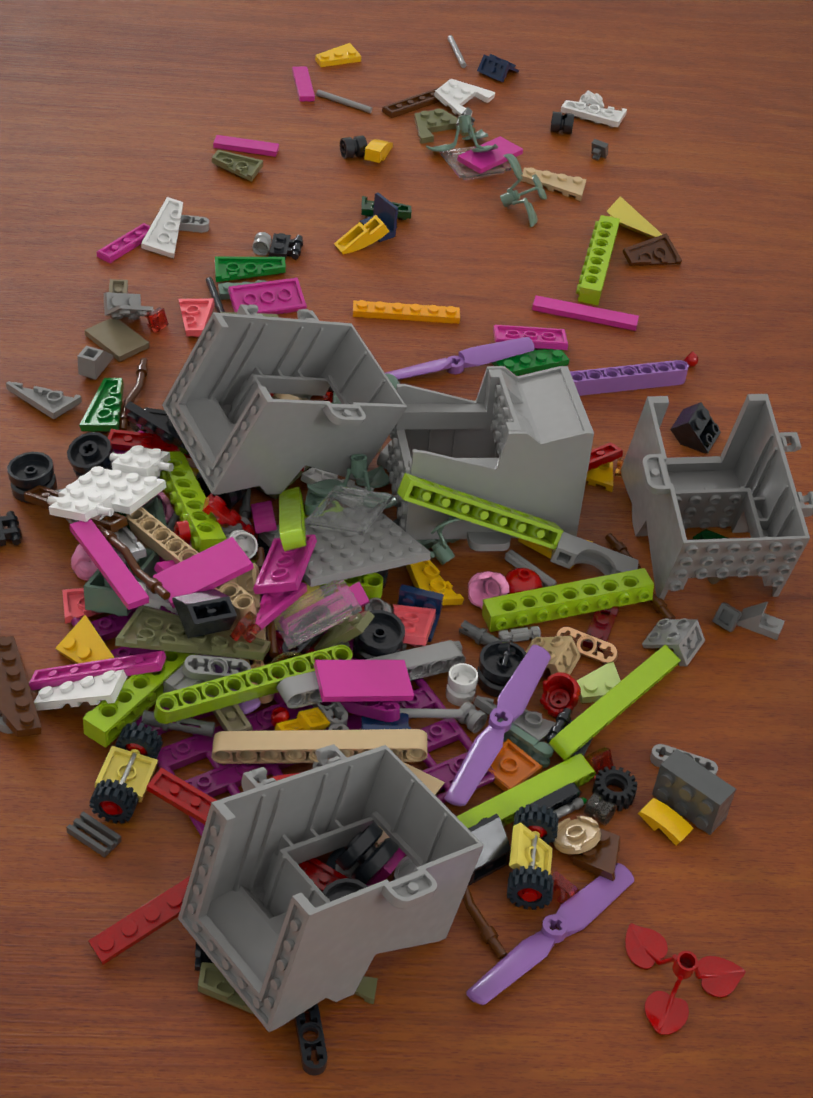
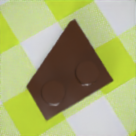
(601, 858)

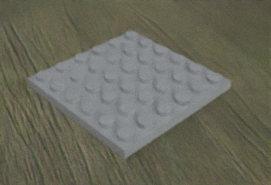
(352, 555)

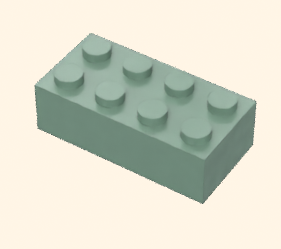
(102, 598)

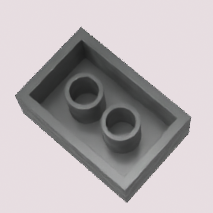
(693, 791)

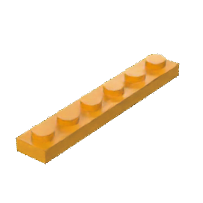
(410, 312)

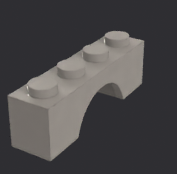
(576, 550)

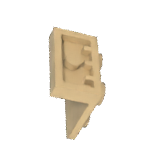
(562, 651)

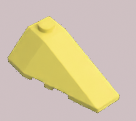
(632, 219)

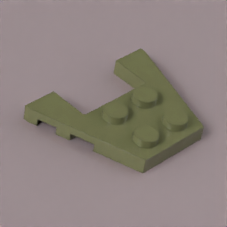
(434, 121)

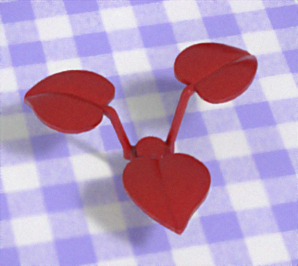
(664, 1011)

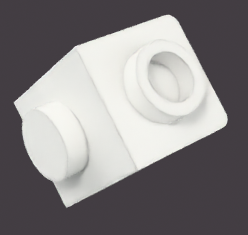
(592, 98)

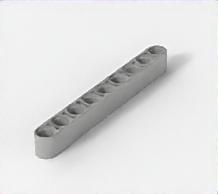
(420, 663)

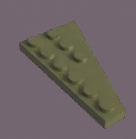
(164, 631)

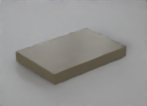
(117, 339)

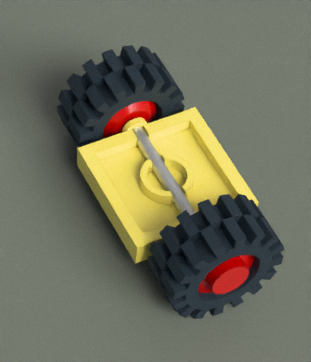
(126, 773)
(532, 857)

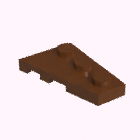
(653, 252)

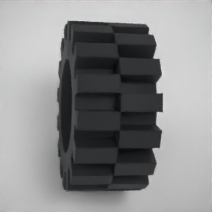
(617, 778)

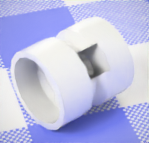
(246, 541)
(461, 684)

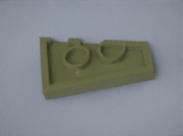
(238, 164)
(345, 630)
(216, 985)

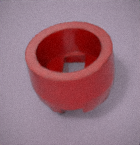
(691, 359)
(279, 715)

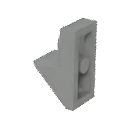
(757, 621)

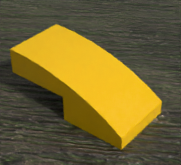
(306, 720)
(670, 822)

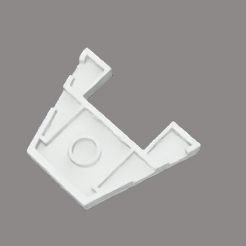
(457, 93)

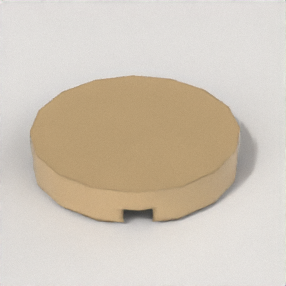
(577, 835)

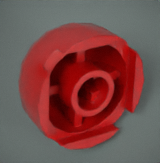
(523, 580)

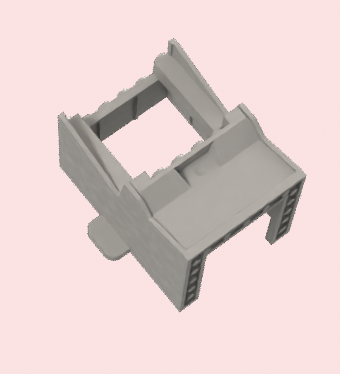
(248, 437)
(513, 445)
(740, 489)
(271, 923)

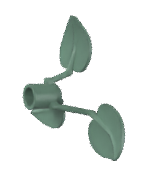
(465, 125)
(512, 196)
(374, 478)
(441, 549)

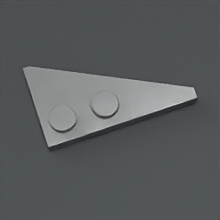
(47, 401)
(528, 721)

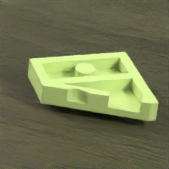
(598, 683)

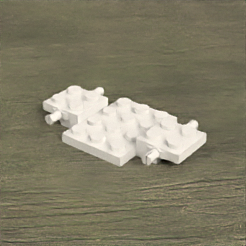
(120, 490)

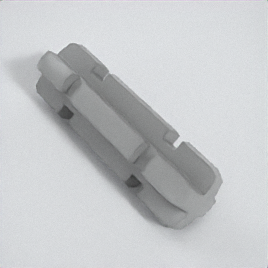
(520, 634)

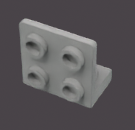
(124, 305)
(680, 634)

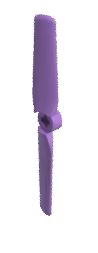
(469, 358)
(489, 742)
(570, 918)

